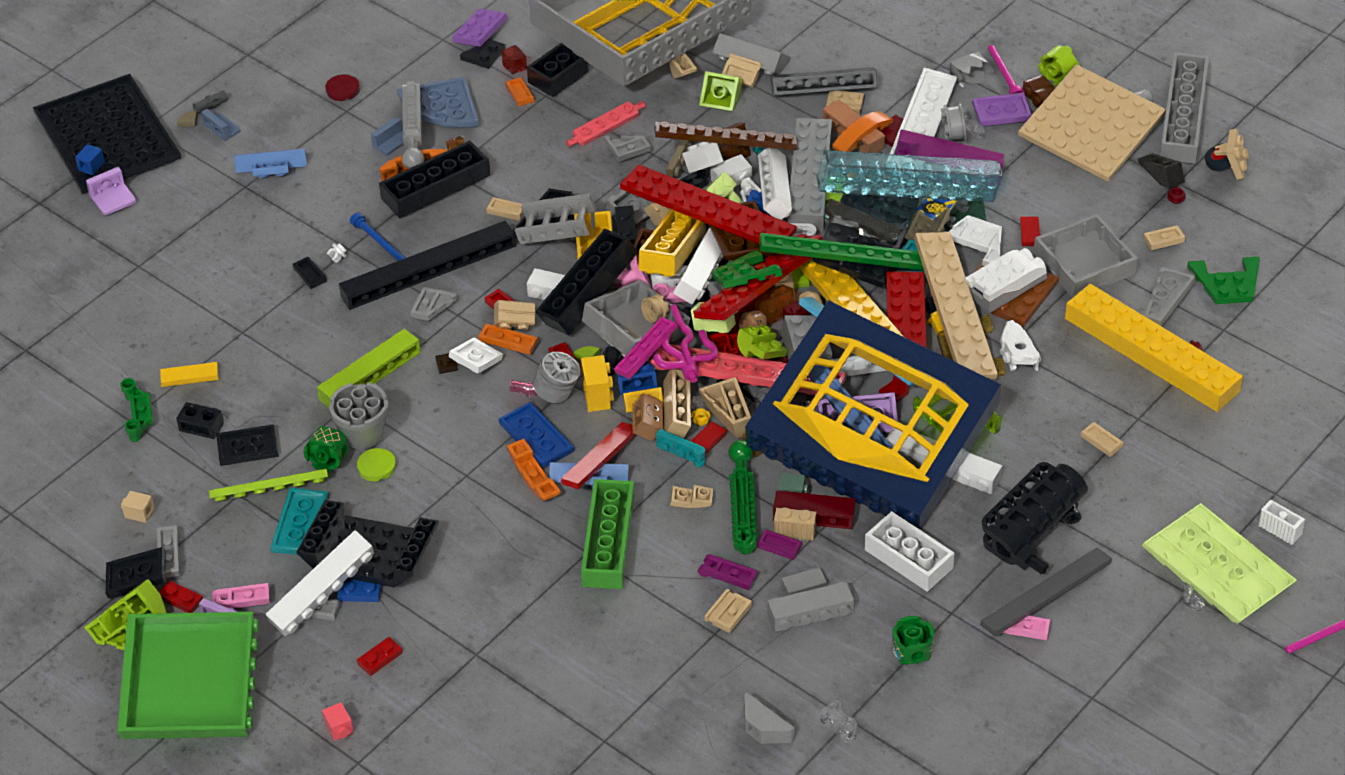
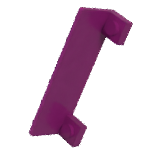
(923, 145)

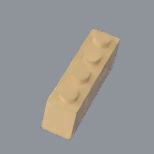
(676, 403)

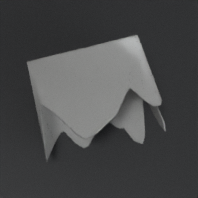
(970, 68)

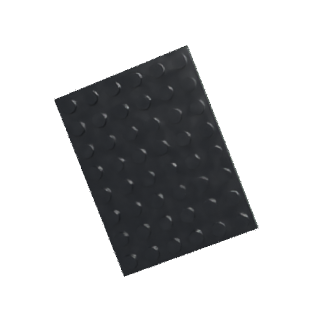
(110, 118)

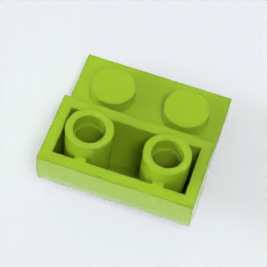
(760, 342)

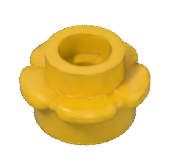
(700, 417)

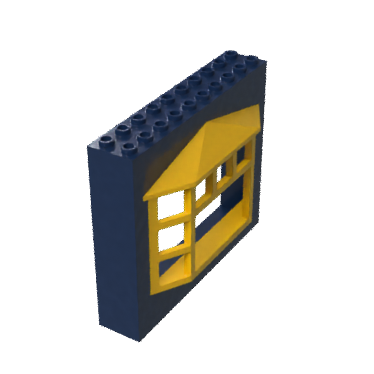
(853, 461)

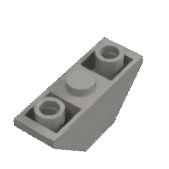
(765, 724)

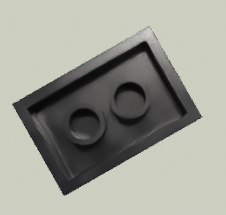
(556, 70)

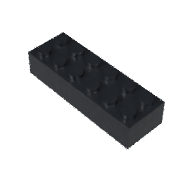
(434, 179)
(586, 281)

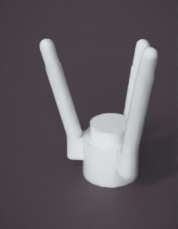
(746, 186)

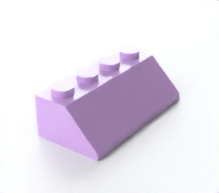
(882, 403)

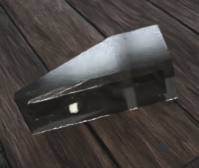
(1163, 170)

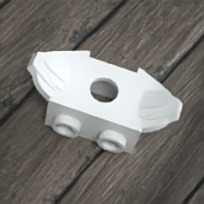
(1012, 335)

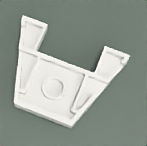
(978, 235)

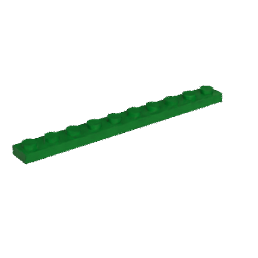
(840, 251)

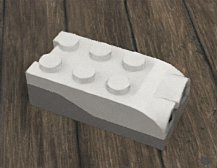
(1006, 278)

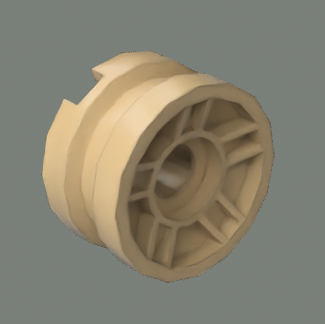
(654, 308)

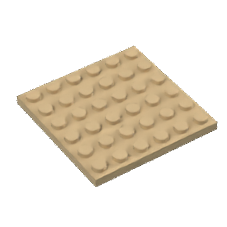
(1092, 122)

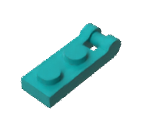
(680, 447)

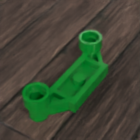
(140, 409)

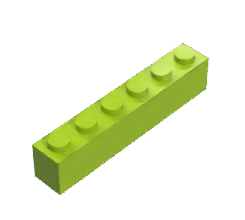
(373, 365)

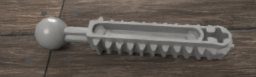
(412, 124)

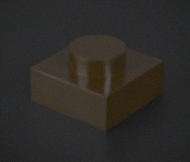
(445, 364)

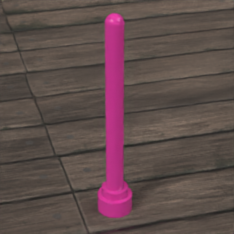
(1013, 87)
(1315, 637)

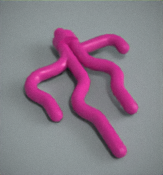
(685, 359)

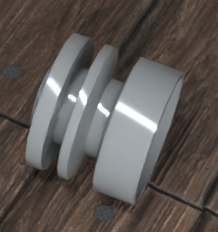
(556, 377)

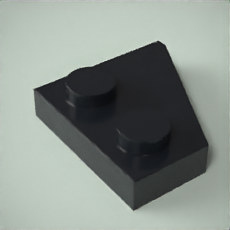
(484, 55)

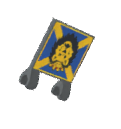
(935, 207)

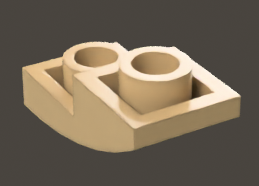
(694, 498)

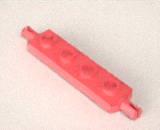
(605, 123)

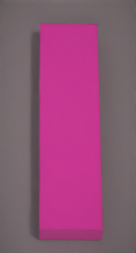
(645, 347)

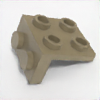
(923, 224)

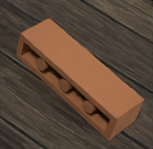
(843, 117)

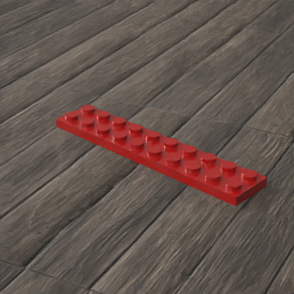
(703, 205)
(734, 298)

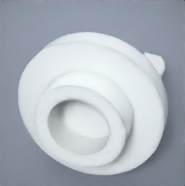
(338, 251)

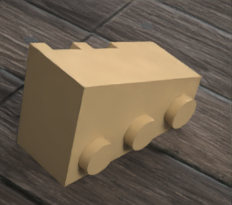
(728, 405)

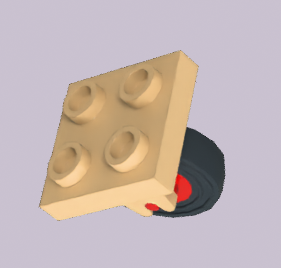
(1229, 155)

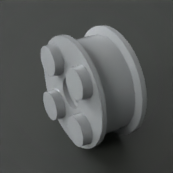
(953, 122)

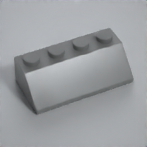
(771, 60)

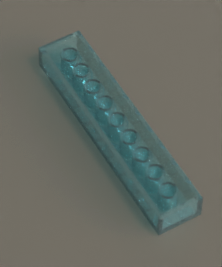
(908, 176)

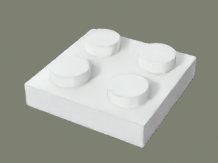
(475, 355)

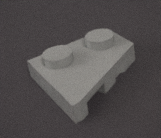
(627, 146)
(431, 303)

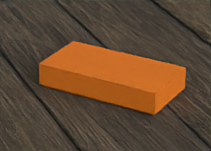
(519, 91)

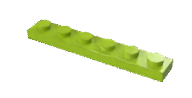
(277, 484)

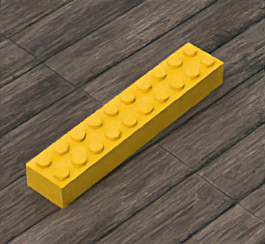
(1154, 347)

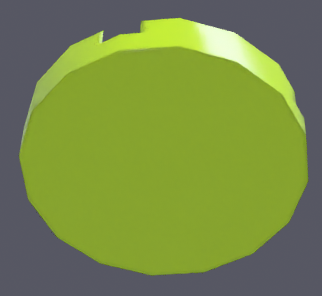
(376, 464)

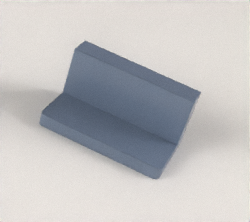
(220, 125)
(388, 137)

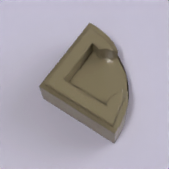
(188, 119)

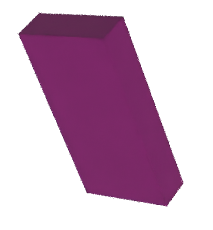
(779, 544)

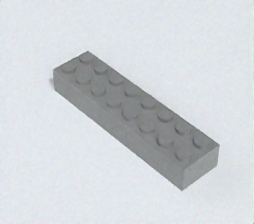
(1184, 107)
(807, 202)

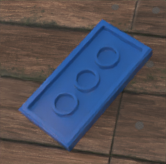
(539, 433)

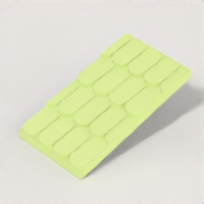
(1218, 563)

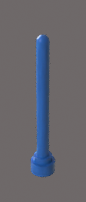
(359, 221)

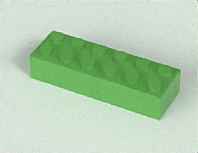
(608, 534)

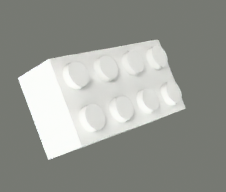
(909, 551)

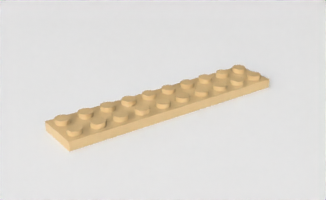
(954, 302)

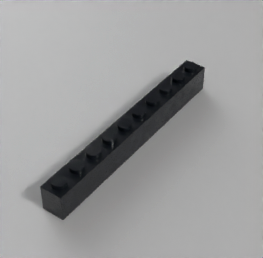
(427, 265)

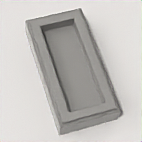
(804, 581)

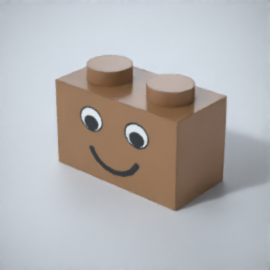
(647, 416)

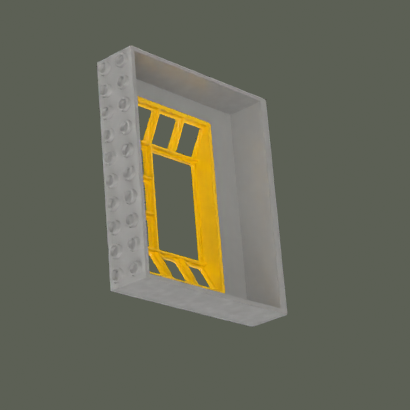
(574, 22)

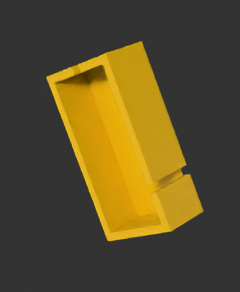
(602, 221)

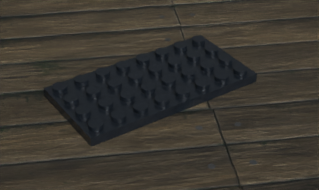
(890, 209)

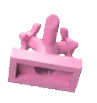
(632, 275)

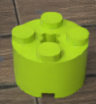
(1057, 63)

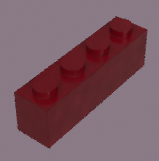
(830, 510)

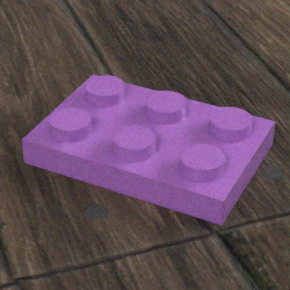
(479, 27)
(1001, 109)

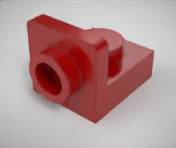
(898, 386)

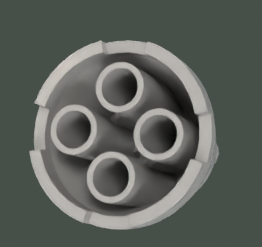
(360, 414)

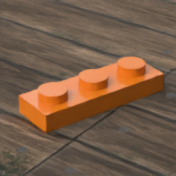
(508, 339)

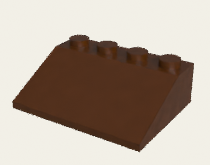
(734, 246)

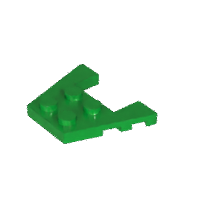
(740, 271)
(1228, 286)

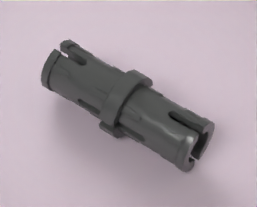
(210, 101)

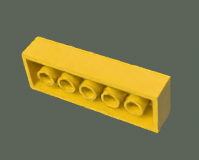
(670, 244)

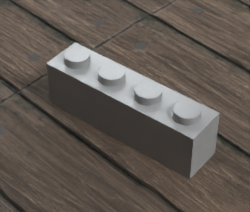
(810, 606)

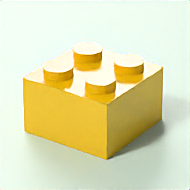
(597, 383)

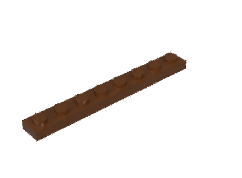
(725, 136)

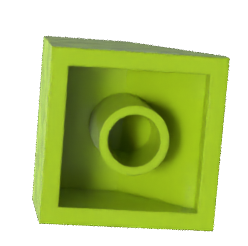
(720, 91)

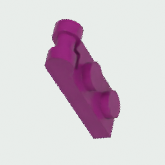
(728, 571)

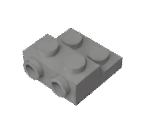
(627, 199)

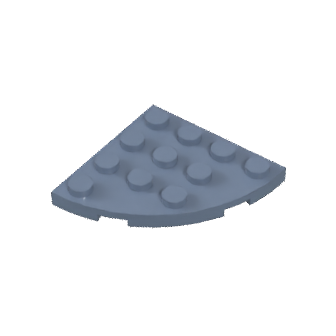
(447, 103)

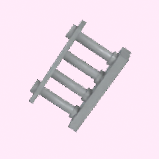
(552, 208)

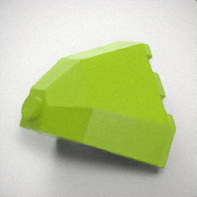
(112, 623)

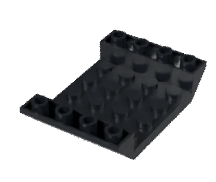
(395, 547)

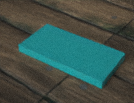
(296, 518)

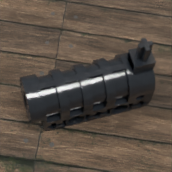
(1032, 514)

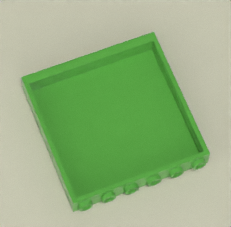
(188, 675)

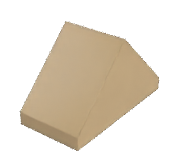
(681, 66)

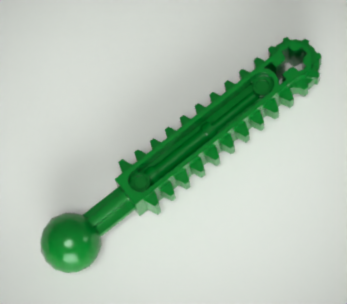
(742, 499)

